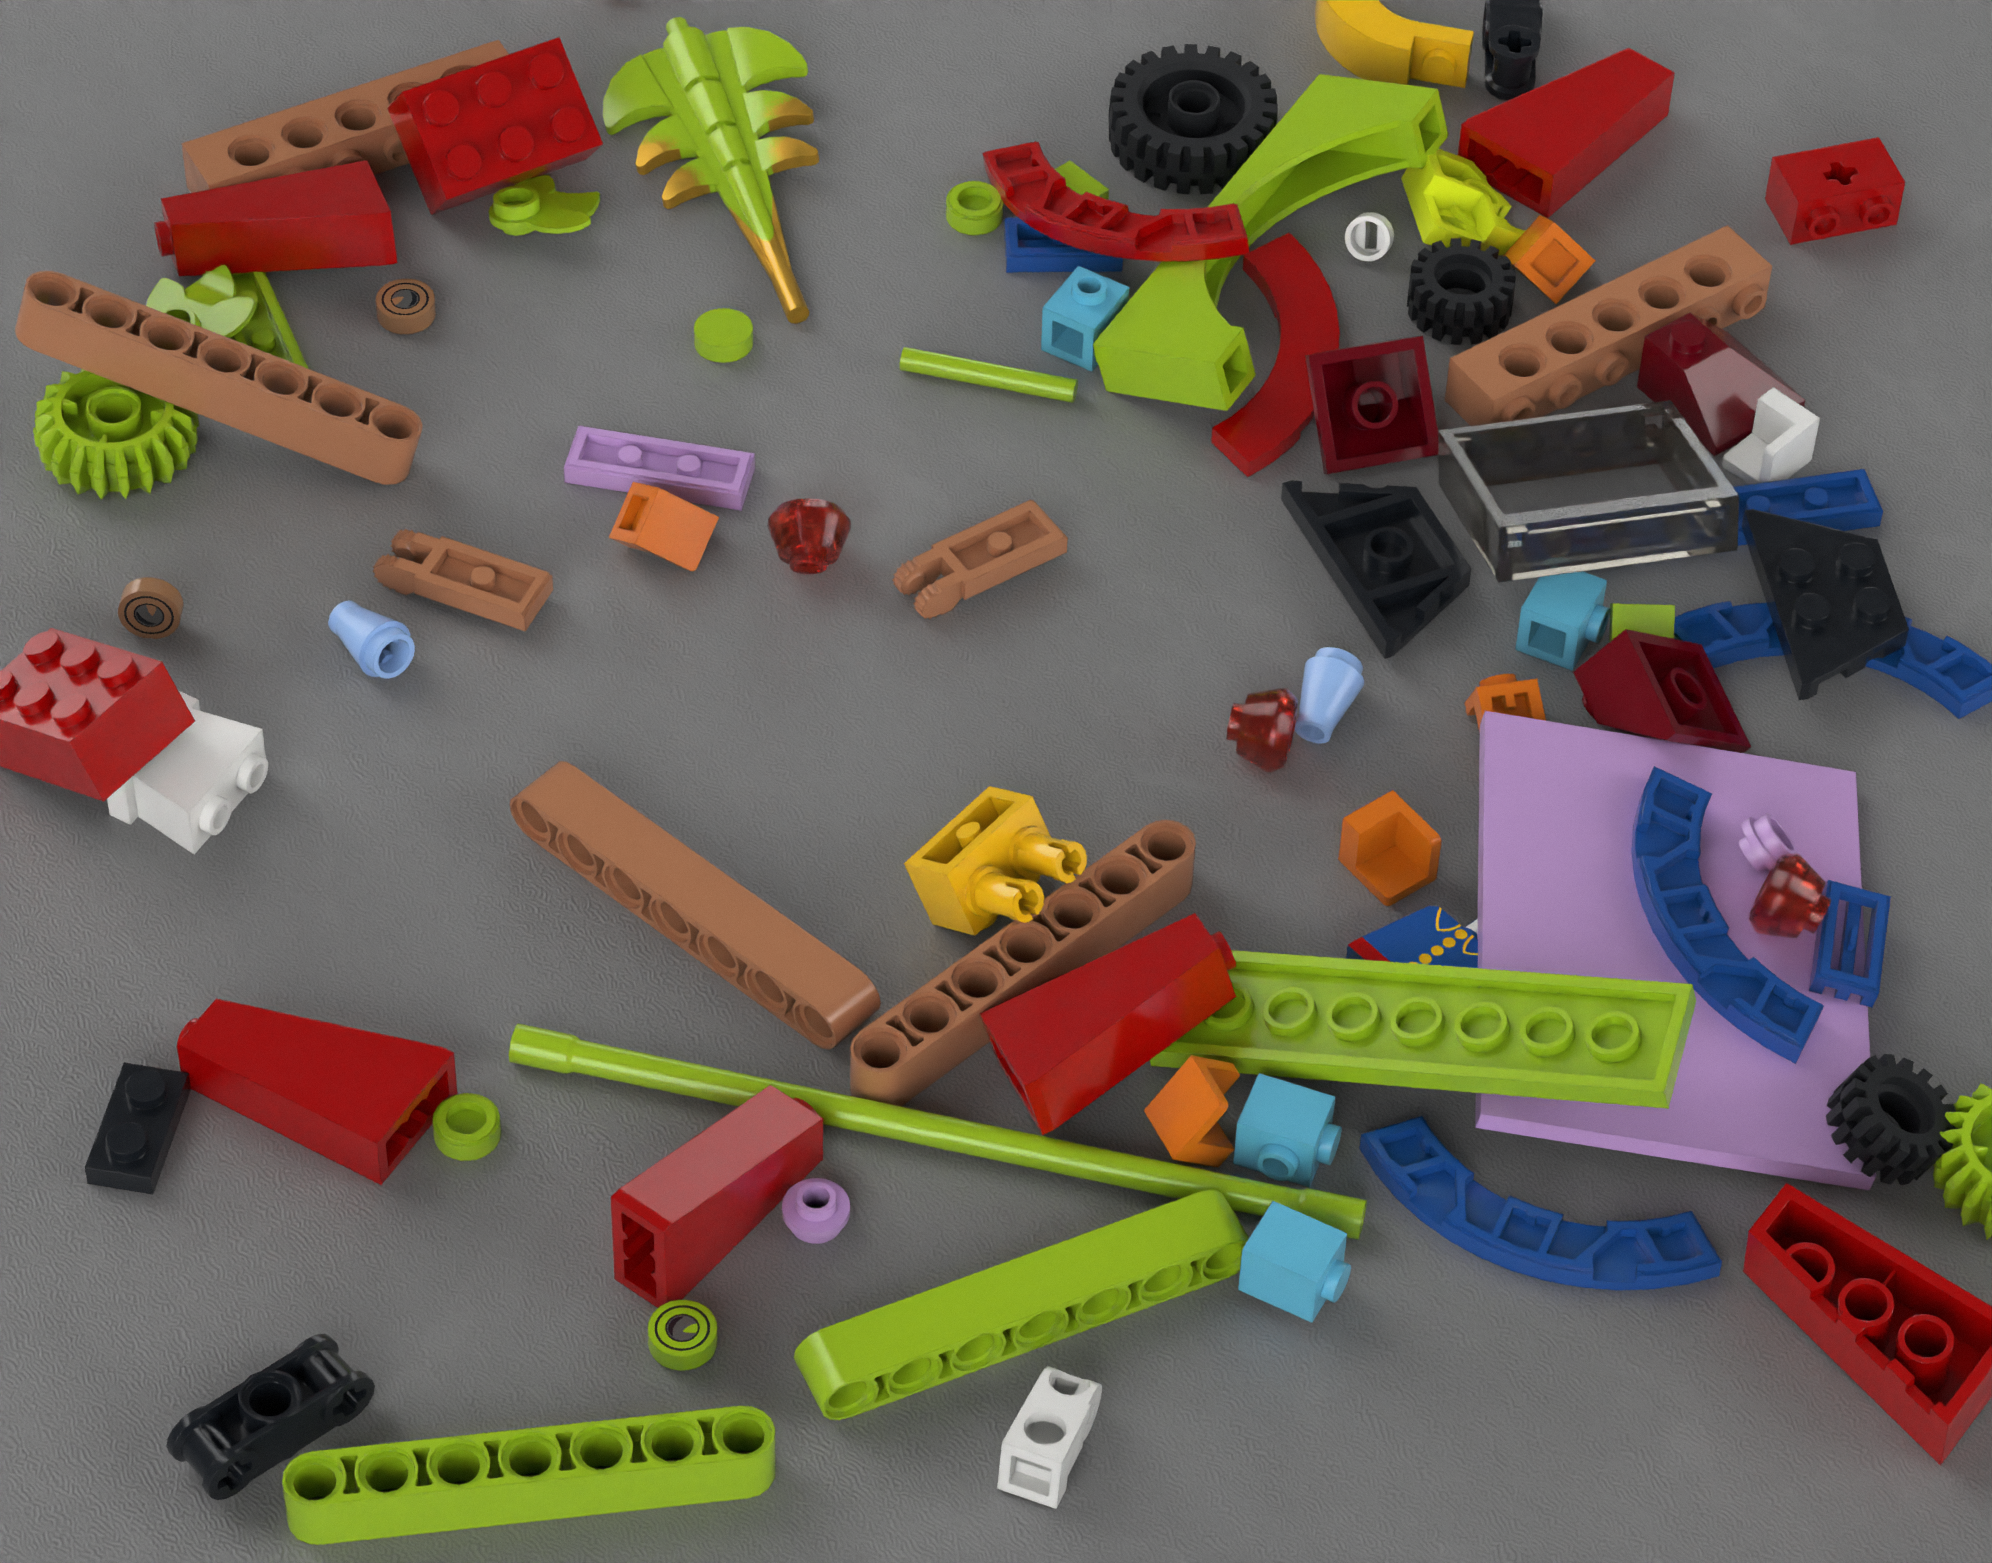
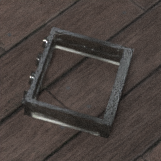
(1592, 535)

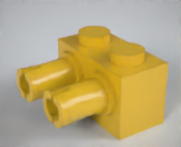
(991, 863)

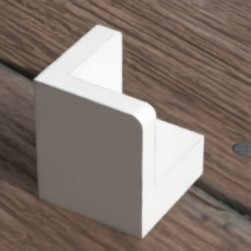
(1779, 441)

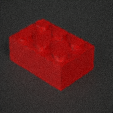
(494, 125)
(85, 713)

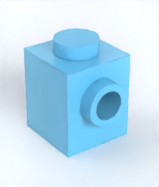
(1079, 315)
(1563, 617)
(1286, 1131)
(1294, 1262)

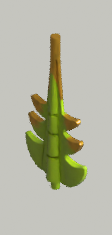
(717, 120)

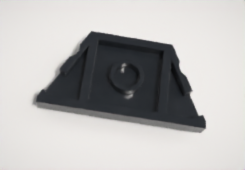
(1383, 555)
(1824, 597)

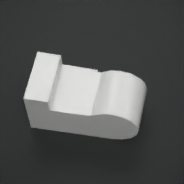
(1048, 1436)

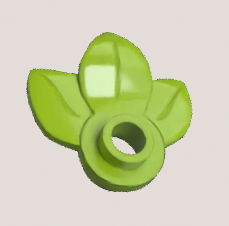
(539, 207)
(206, 303)

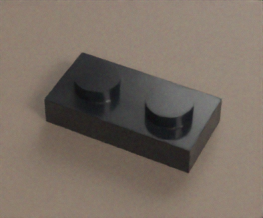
(138, 1128)

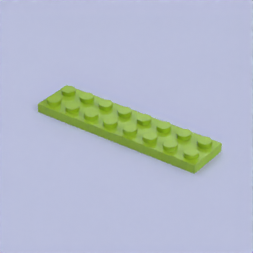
(1448, 1029)

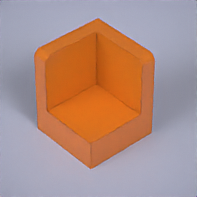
(1549, 258)
(663, 525)
(1389, 848)
(1189, 1111)

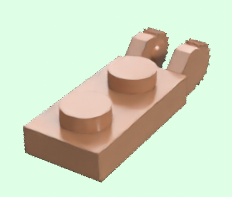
(980, 558)
(465, 578)

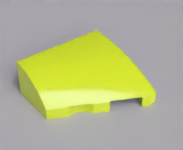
(1456, 201)

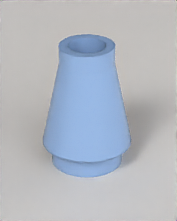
(375, 641)
(1327, 691)

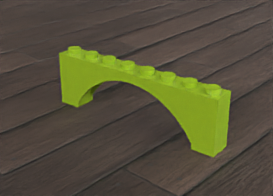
(1338, 132)

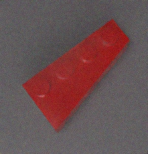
(1878, 1315)

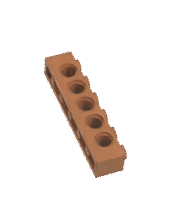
(320, 132)
(1603, 332)

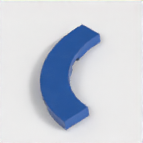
(1933, 665)
(1694, 931)
(1529, 1237)

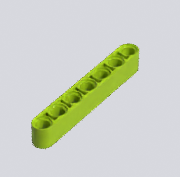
(1021, 1305)
(502, 1496)

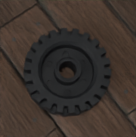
(1189, 117)

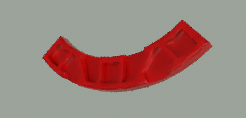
(1107, 227)
(1307, 326)

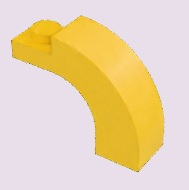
(1392, 48)

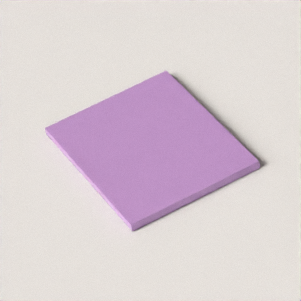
(1566, 902)

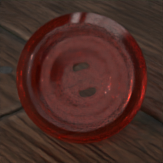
(809, 533)
(1264, 727)
(1789, 899)

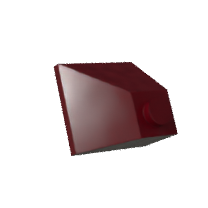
(1707, 379)
(1373, 404)
(1660, 691)

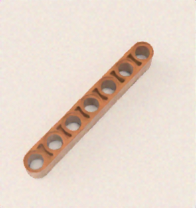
(218, 377)
(696, 905)
(1077, 924)

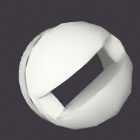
(1358, 236)

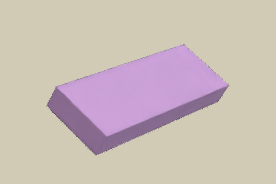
(684, 469)

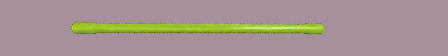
(569, 1054)

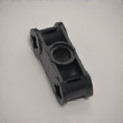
(1511, 44)
(270, 1416)

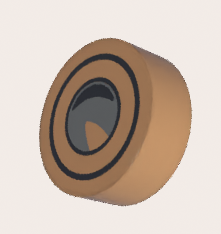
(405, 306)
(150, 603)

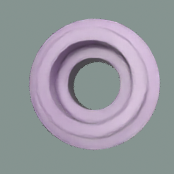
(1765, 841)
(816, 1224)

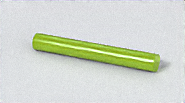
(988, 374)

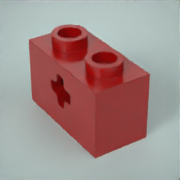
(1834, 190)

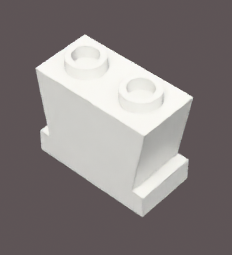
(195, 779)

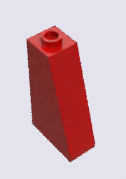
(1568, 130)
(281, 224)
(1108, 1018)
(319, 1082)
(711, 1194)

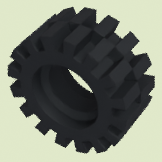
(1458, 313)
(1873, 1137)

